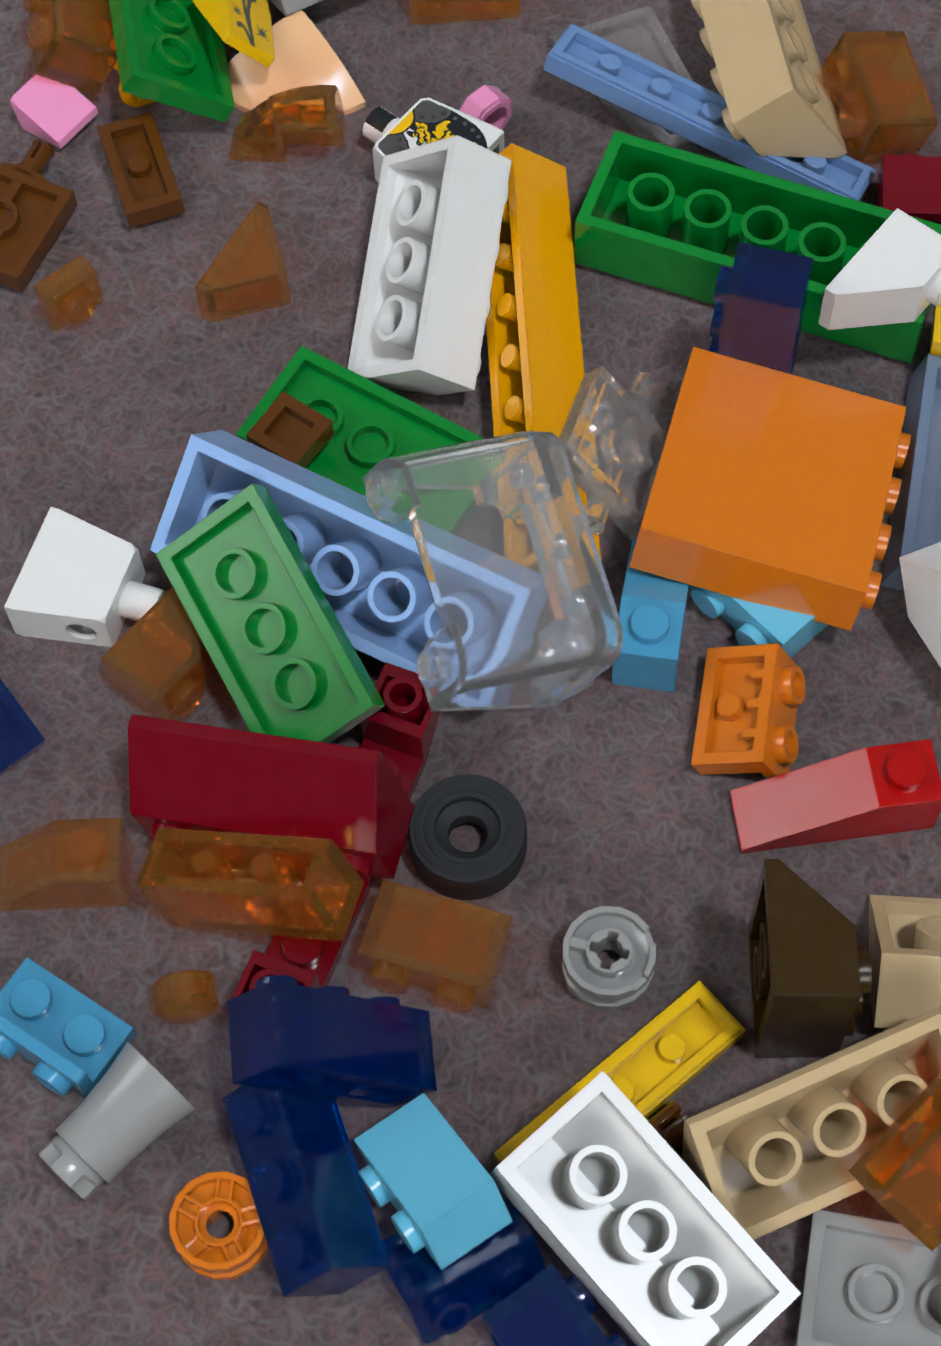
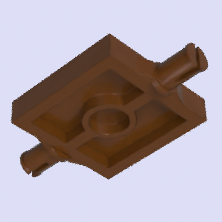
(29, 215)

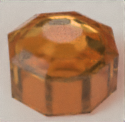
(185, 996)

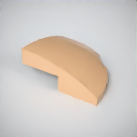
(300, 60)

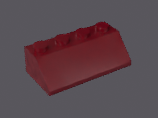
(267, 786)

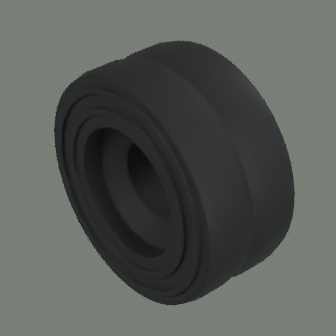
(460, 801)

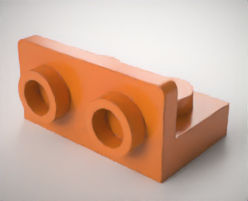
(748, 711)

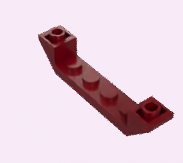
(404, 737)

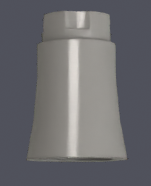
(114, 1123)

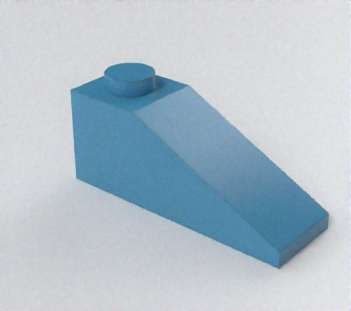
(652, 629)

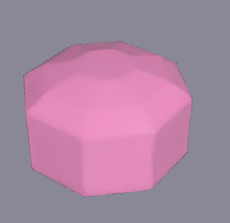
(489, 105)

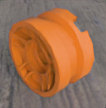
(202, 1204)

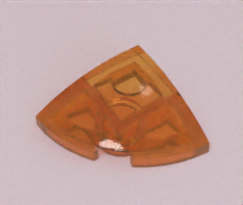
(290, 117)

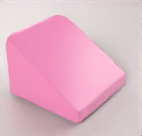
(52, 110)

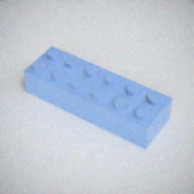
(361, 564)

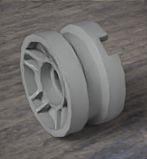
(628, 977)

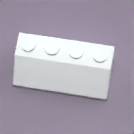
(430, 267)
(641, 1226)

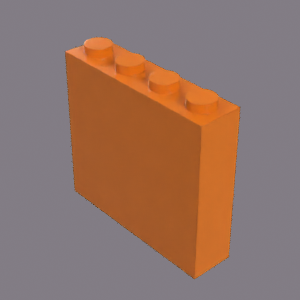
(774, 490)

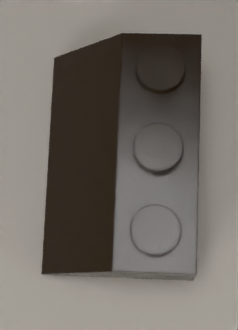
(802, 969)

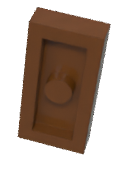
(140, 169)

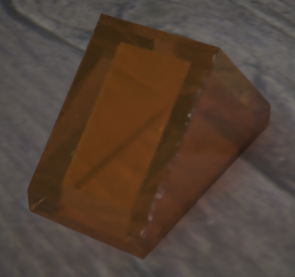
(246, 273)

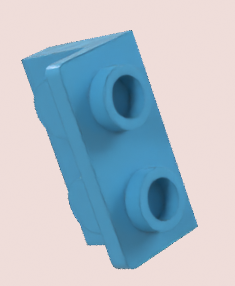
(58, 1030)

